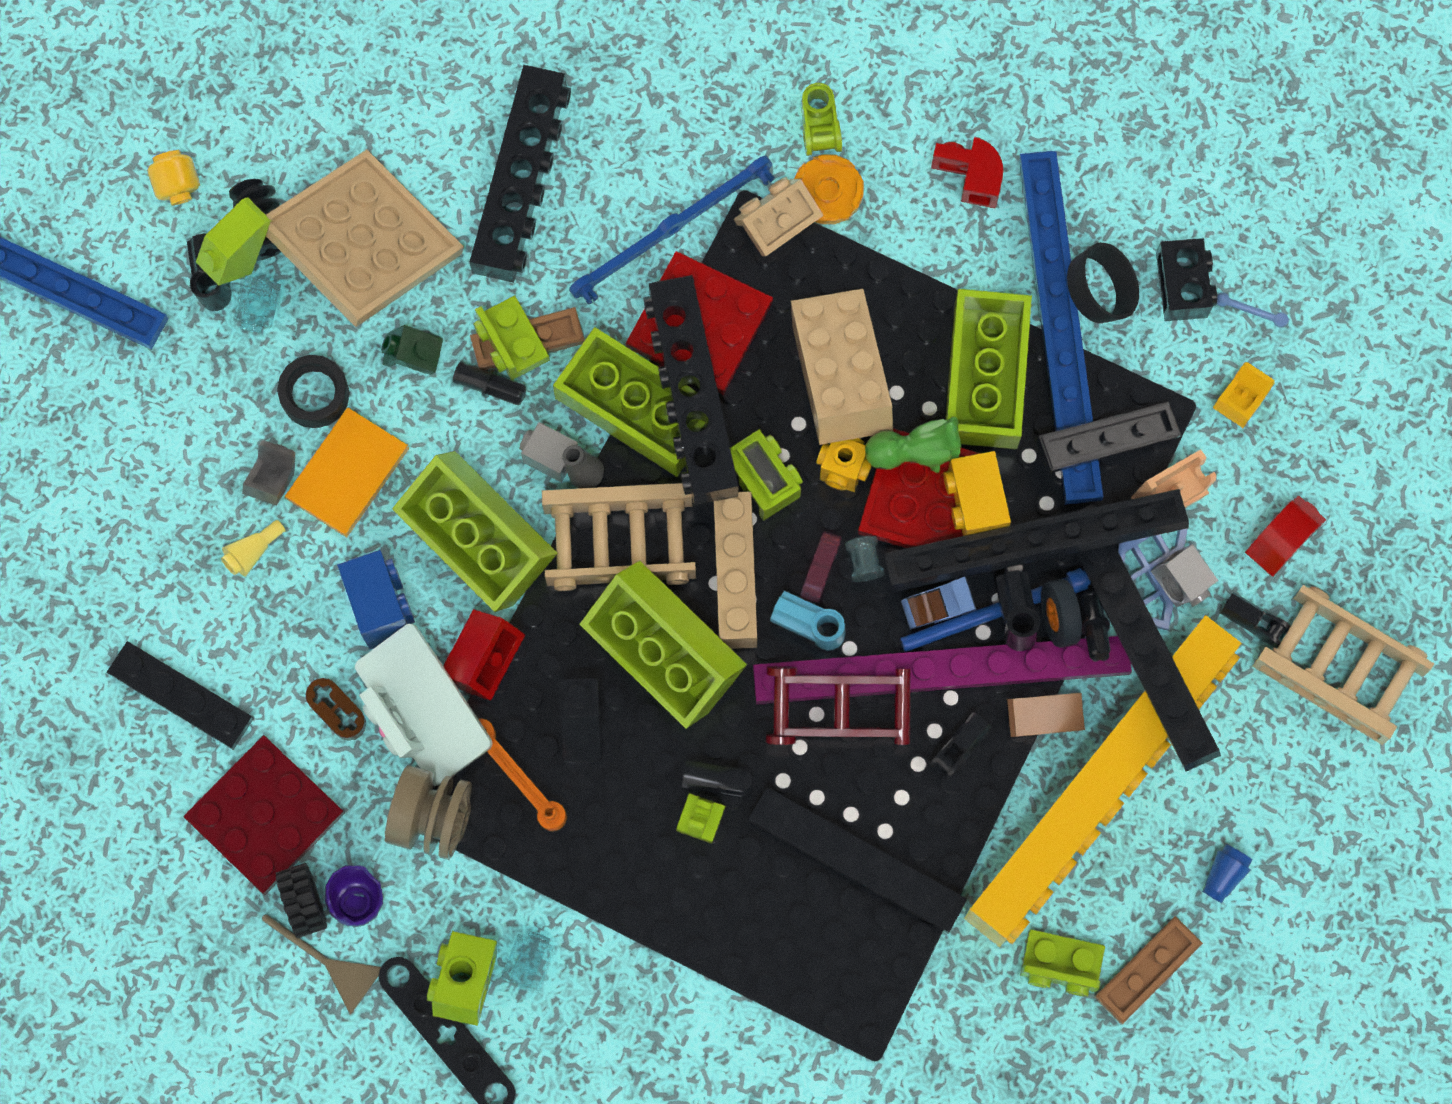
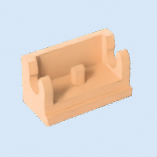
(1184, 476)

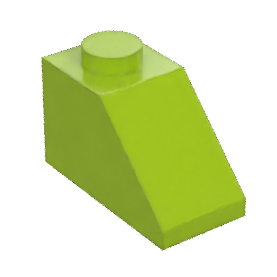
(234, 243)

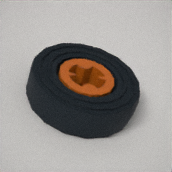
(1061, 613)

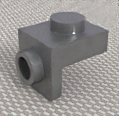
(270, 473)

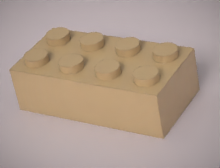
(841, 366)

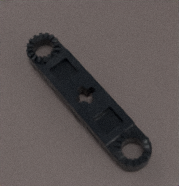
(466, 1056)

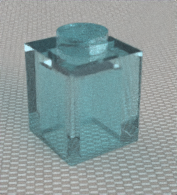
(529, 961)

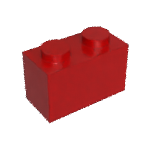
(482, 654)

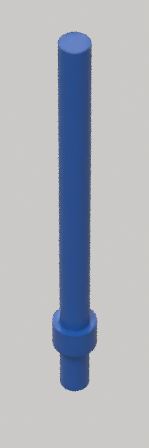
(1077, 579)

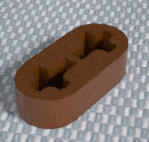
(342, 703)

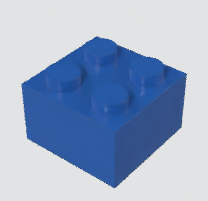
(374, 598)

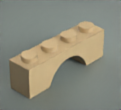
(735, 571)

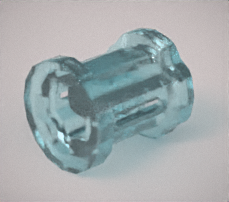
(864, 558)

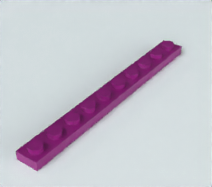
(950, 669)

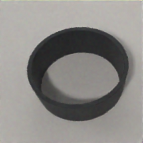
(1121, 274)

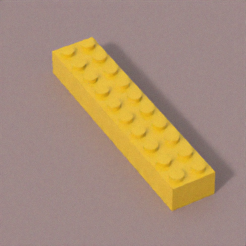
(1095, 793)

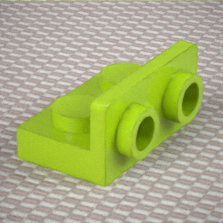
(512, 338)
(1062, 962)

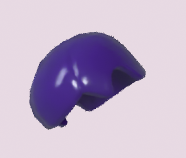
(346, 906)

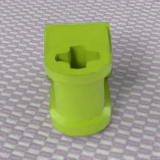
(820, 126)

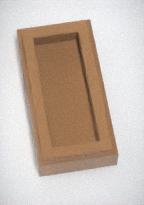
(1046, 714)

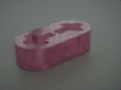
(821, 567)

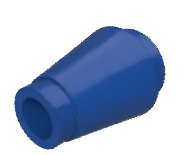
(1226, 873)

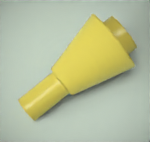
(244, 553)

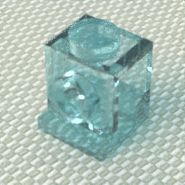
(260, 291)

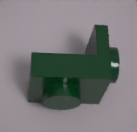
(412, 349)

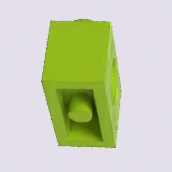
(466, 999)

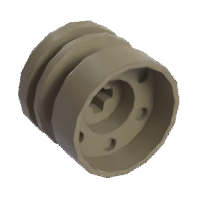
(428, 812)

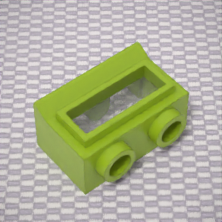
(765, 474)

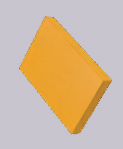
(347, 472)

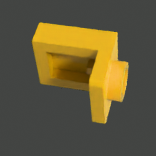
(1244, 394)

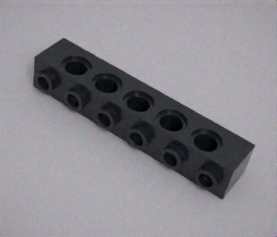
(534, 88)
(680, 298)

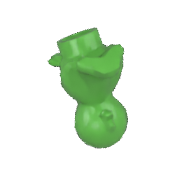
(926, 445)

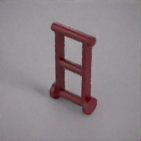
(787, 735)

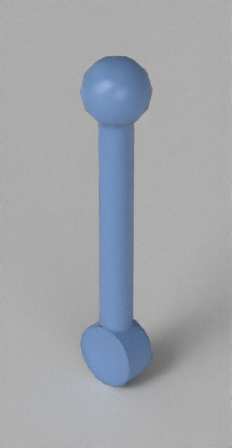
(1280, 319)

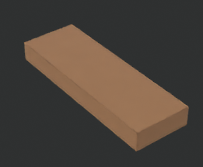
(554, 330)
(1148, 970)

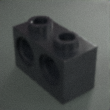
(1177, 279)

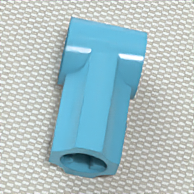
(806, 618)

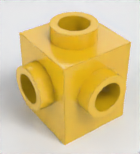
(843, 474)

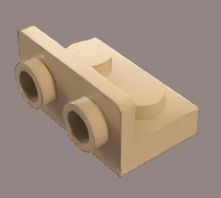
(778, 215)

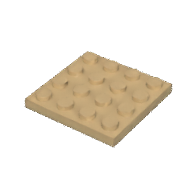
(361, 237)

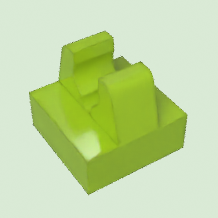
(700, 818)

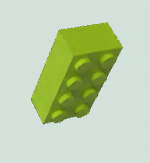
(989, 367)
(623, 398)
(474, 530)
(662, 644)

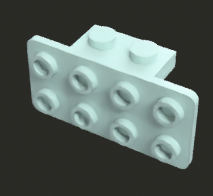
(420, 706)

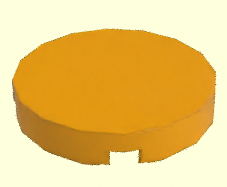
(835, 198)

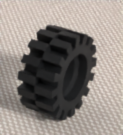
(301, 900)

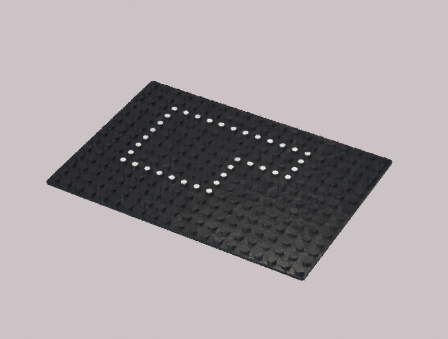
(748, 902)

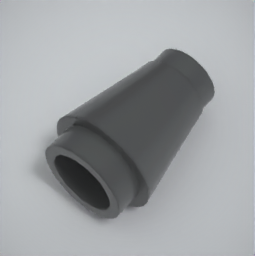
(582, 467)

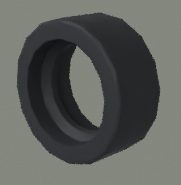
(297, 369)

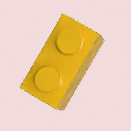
(977, 493)

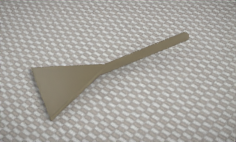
(350, 978)

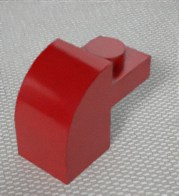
(980, 165)
(1285, 535)

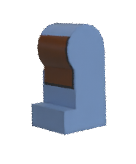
(939, 604)

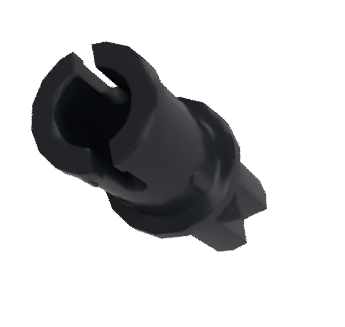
(489, 383)
(1095, 626)

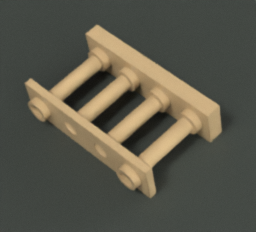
(599, 504)
(1342, 701)

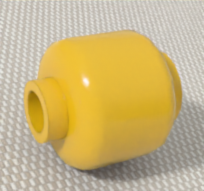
(173, 177)

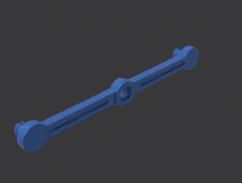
(672, 224)

